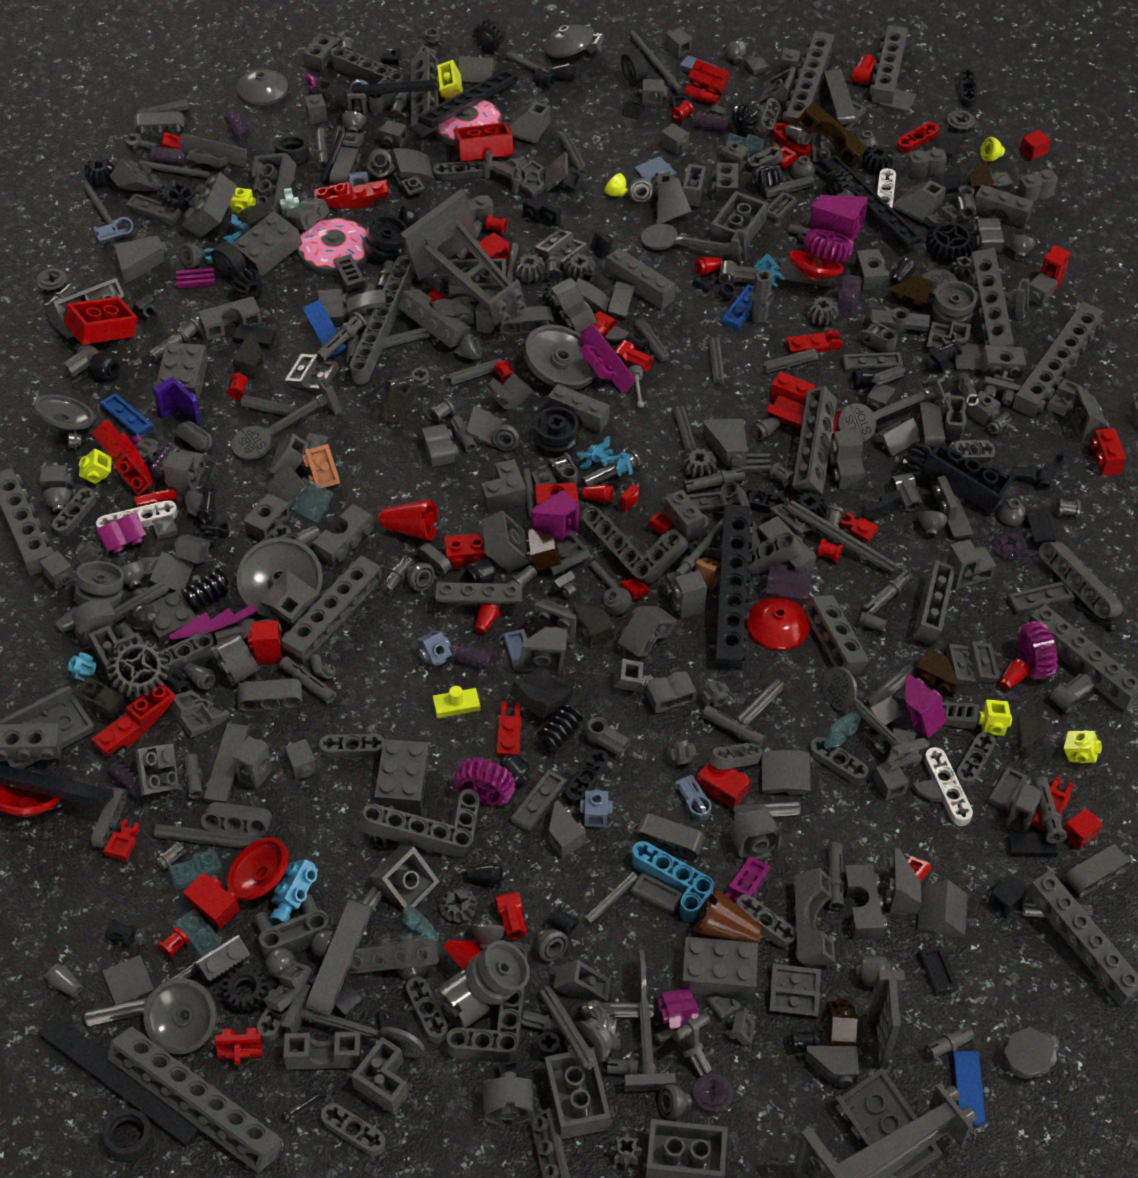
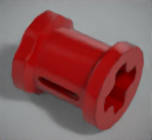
(682, 111)
(496, 224)
(505, 371)
(237, 386)
(830, 550)
(173, 943)

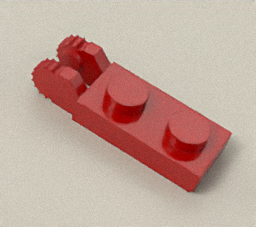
(820, 342)
(509, 731)
(1060, 800)

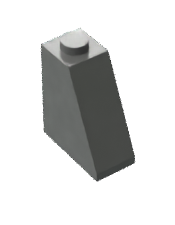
(139, 256)
(727, 440)

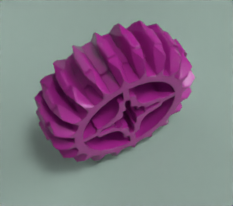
(828, 245)
(1037, 649)
(487, 779)

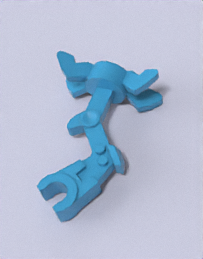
(240, 229)
(597, 454)

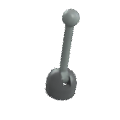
(637, 372)

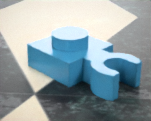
(770, 264)

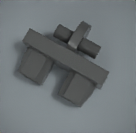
(1001, 385)

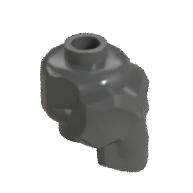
(380, 163)

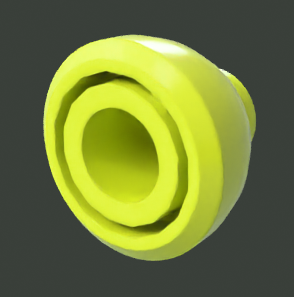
(991, 149)
(616, 186)

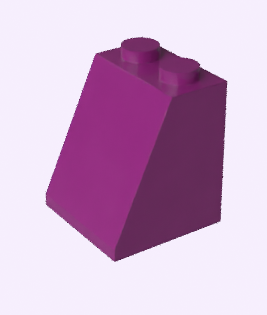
(839, 214)

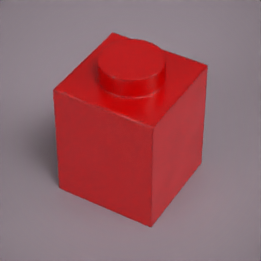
(1035, 145)
(1082, 828)

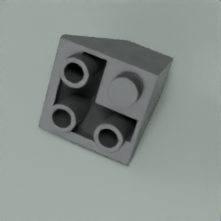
(530, 122)
(135, 177)
(921, 200)
(289, 598)
(555, 615)
(157, 768)
(903, 886)

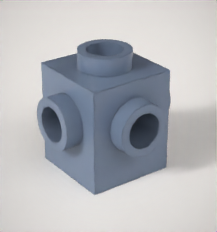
(434, 648)
(596, 808)

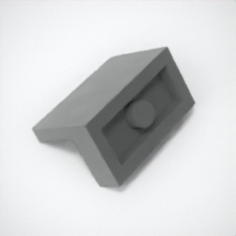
(898, 435)

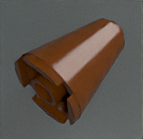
(727, 920)

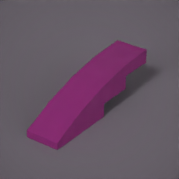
(207, 624)
(747, 880)

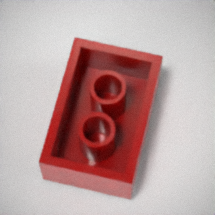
(474, 141)
(100, 320)

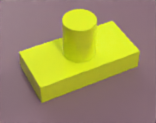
(456, 702)

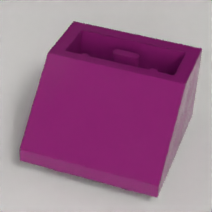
(556, 516)
(924, 707)

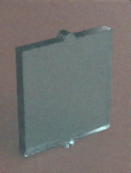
(312, 501)

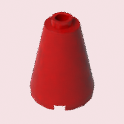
(411, 519)

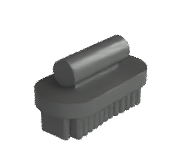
(194, 436)

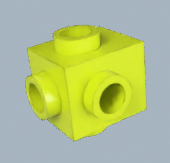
(241, 200)
(95, 466)
(995, 717)
(1082, 746)

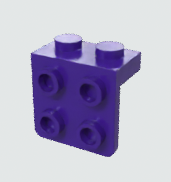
(171, 396)

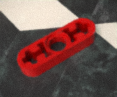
(778, 133)
(908, 143)

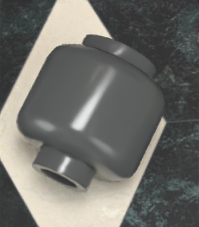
(869, 969)

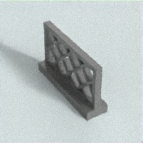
(884, 1012)

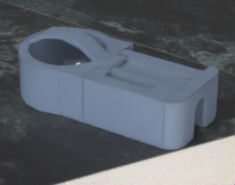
(110, 232)
(693, 795)

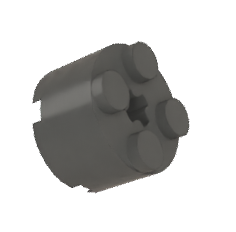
(234, 659)
(755, 834)
(459, 1001)
(508, 1099)

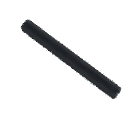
(396, 87)

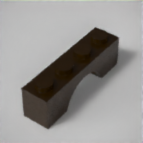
(818, 121)

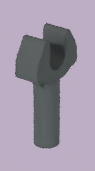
(136, 142)

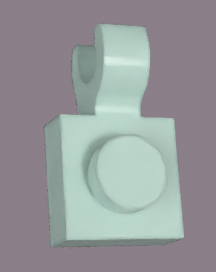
(289, 202)

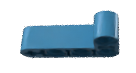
(647, 860)

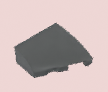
(671, 202)
(943, 334)
(196, 713)

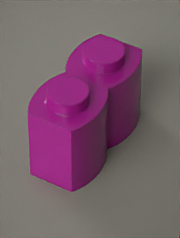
(121, 532)
(677, 1007)

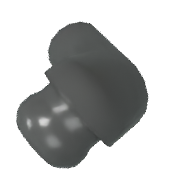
(320, 670)

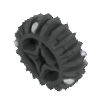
(129, 664)

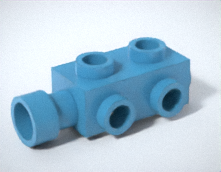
(293, 883)

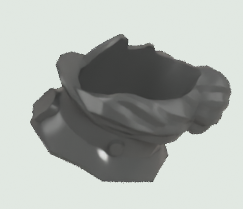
(598, 1030)
(1031, 1053)

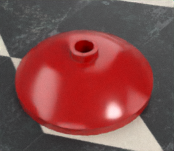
(814, 266)
(777, 631)
(23, 802)
(258, 868)

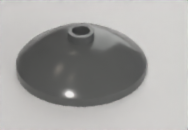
(567, 40)
(262, 87)
(63, 412)
(165, 1016)

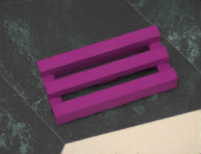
(195, 278)

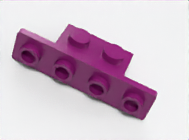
(604, 360)

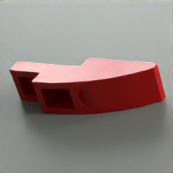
(347, 197)
(126, 457)
(138, 719)

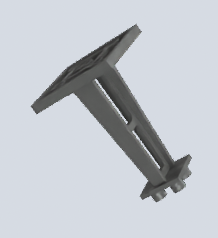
(445, 233)
(892, 1151)

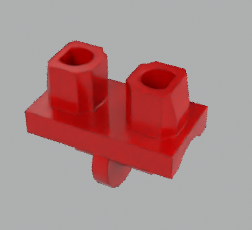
(238, 1046)

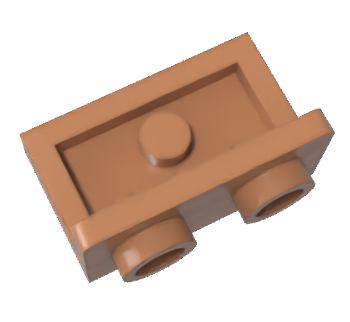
(321, 466)

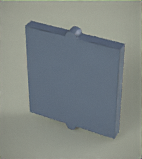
(650, 168)

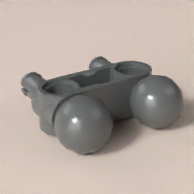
(293, 937)

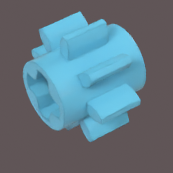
(82, 666)

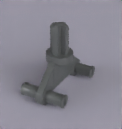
(511, 168)
(688, 1039)

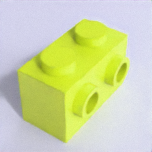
(449, 80)

